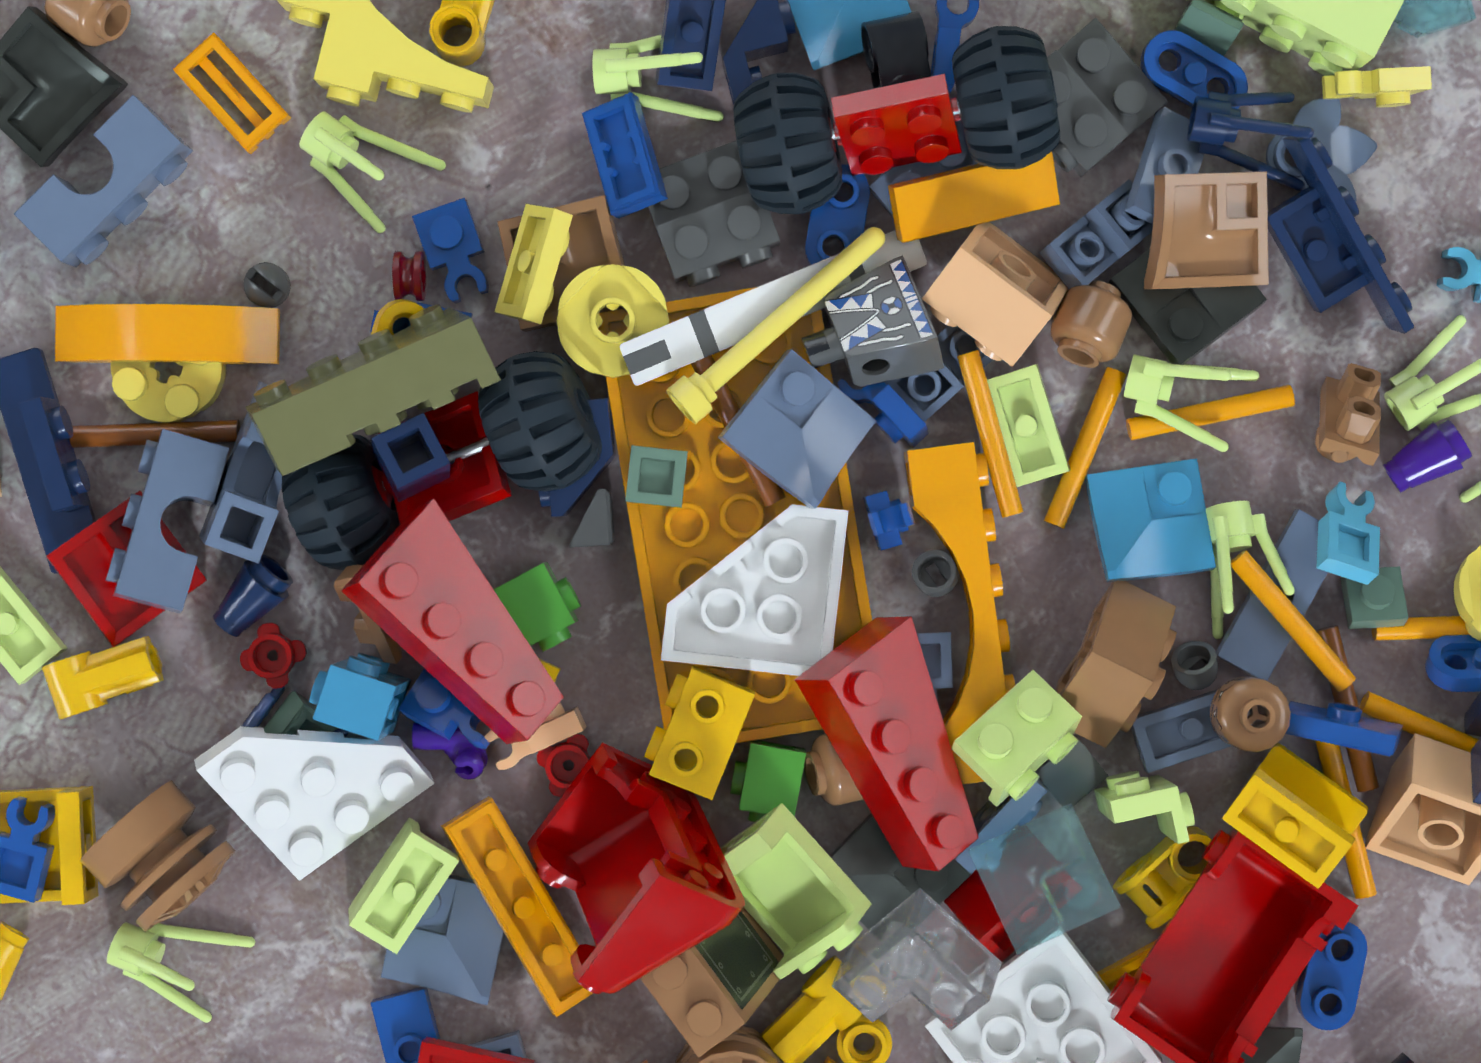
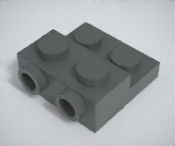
(1098, 97)
(711, 217)

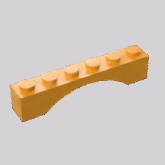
(947, 495)

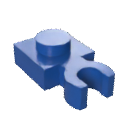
(450, 241)
(440, 710)
(22, 855)

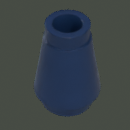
(252, 595)

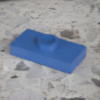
(624, 155)
(1344, 726)
(404, 1023)

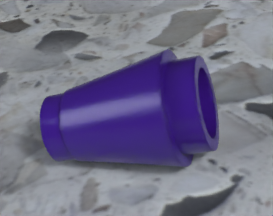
(1428, 456)

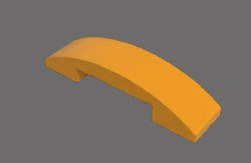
(167, 333)

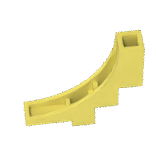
(366, 49)

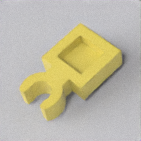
(1388, 85)

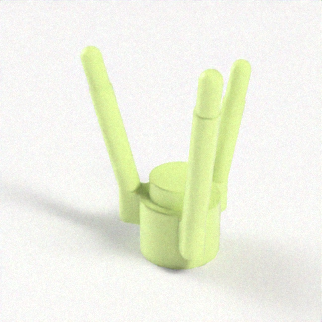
(621, 66)
(333, 143)
(1153, 380)
(1416, 400)
(1231, 531)
(140, 957)

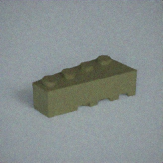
(370, 387)

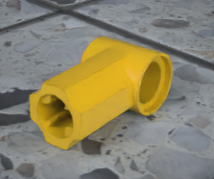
(470, 13)
(92, 679)
(811, 1017)

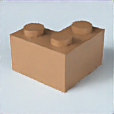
(1118, 661)

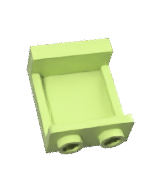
(794, 890)

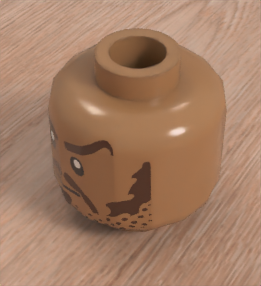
(1230, 712)

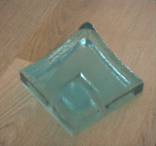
(1044, 878)

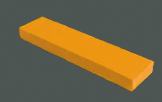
(518, 902)

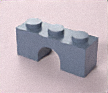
(143, 157)
(177, 471)
(245, 497)

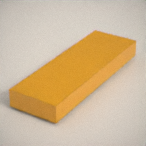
(970, 197)

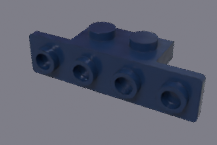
(1326, 244)
(43, 451)

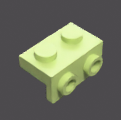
(1018, 737)
(1137, 797)

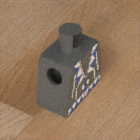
(877, 328)

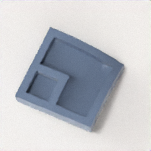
(797, 429)
(451, 945)

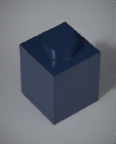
(411, 457)

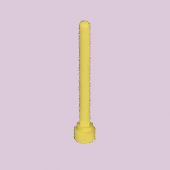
(697, 392)

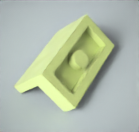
(401, 887)

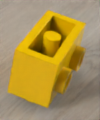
(700, 731)

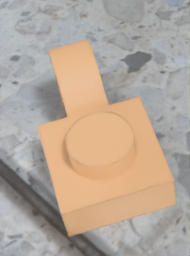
(554, 729)

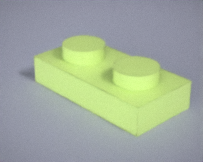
(1028, 425)
(25, 636)

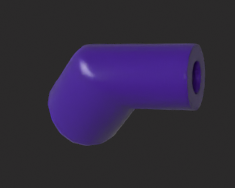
(466, 757)

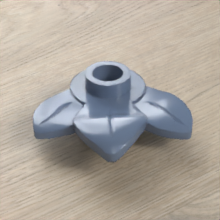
(1345, 145)

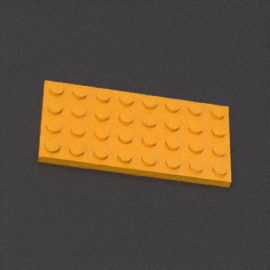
(718, 516)

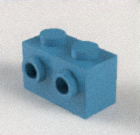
(359, 696)

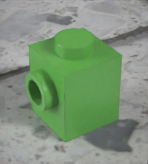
(540, 605)
(768, 778)

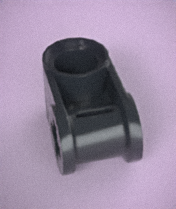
(896, 49)

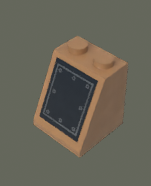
(717, 982)

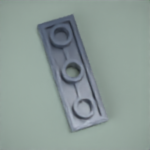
(1255, 636)

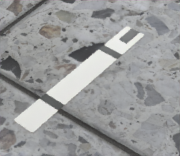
(734, 318)

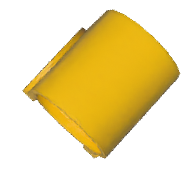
(1164, 876)

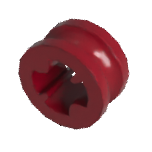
(409, 275)

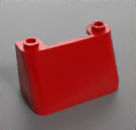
(638, 866)
(1227, 955)

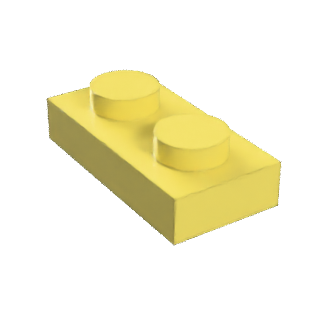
(534, 263)

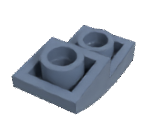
(1096, 240)
(931, 390)

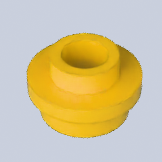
(877, 1054)

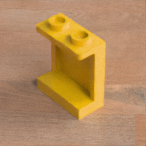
(1297, 815)
(70, 834)

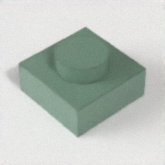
(656, 476)
(1376, 604)

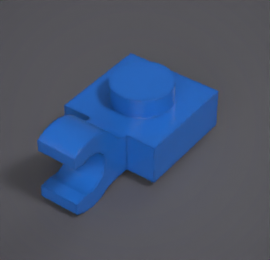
(948, 37)
(894, 415)
(887, 519)

